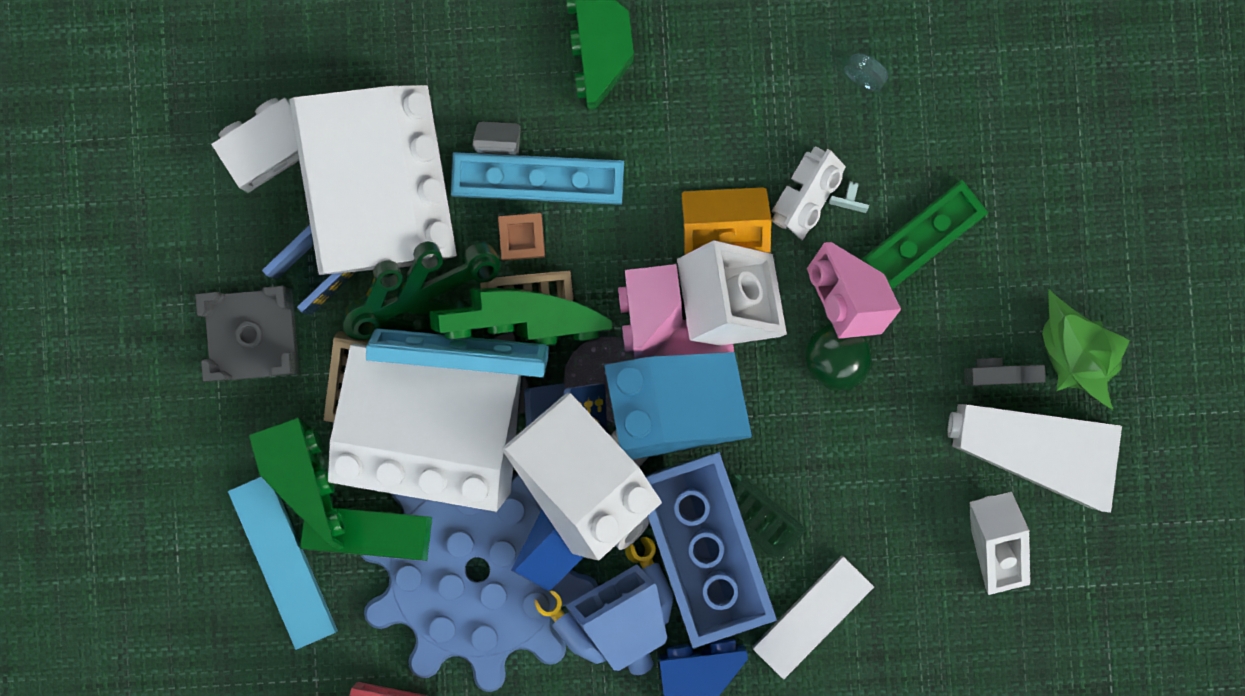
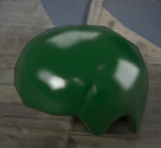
(838, 361)

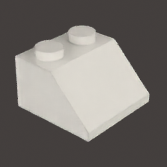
(730, 294)

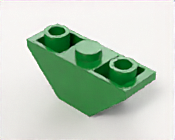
(603, 43)

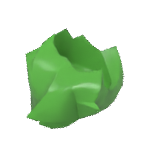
(1082, 350)

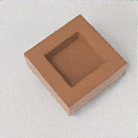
(521, 236)

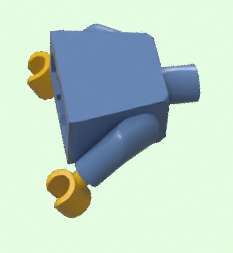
(619, 618)

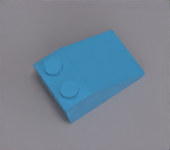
(677, 403)

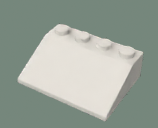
(371, 176)
(424, 431)

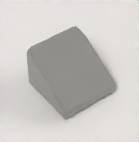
(497, 138)

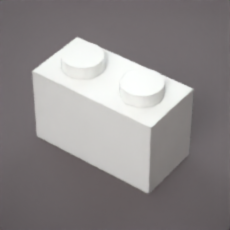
(260, 146)

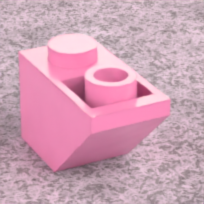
(852, 293)
(653, 306)

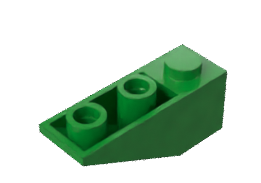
(291, 466)

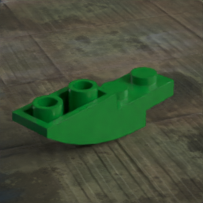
(537, 316)

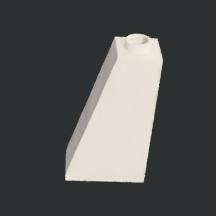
(1050, 451)

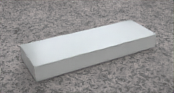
(812, 617)

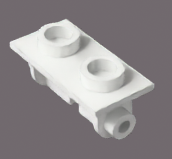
(820, 175)

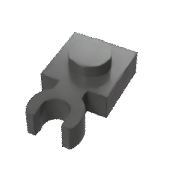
(991, 372)

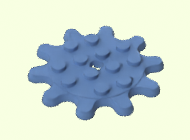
(469, 617)

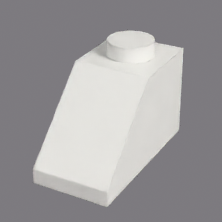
(1001, 542)

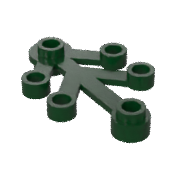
(415, 296)

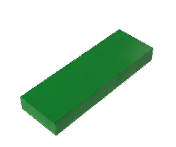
(926, 234)
(377, 535)

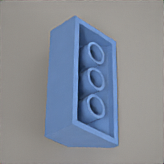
(707, 551)

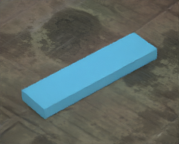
(537, 178)
(460, 353)
(283, 562)

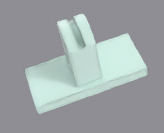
(849, 201)

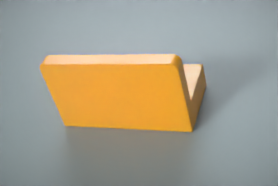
(727, 216)

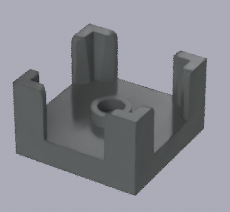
(249, 334)

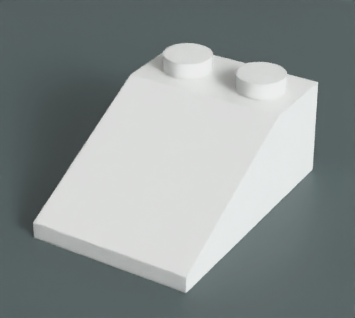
(581, 478)

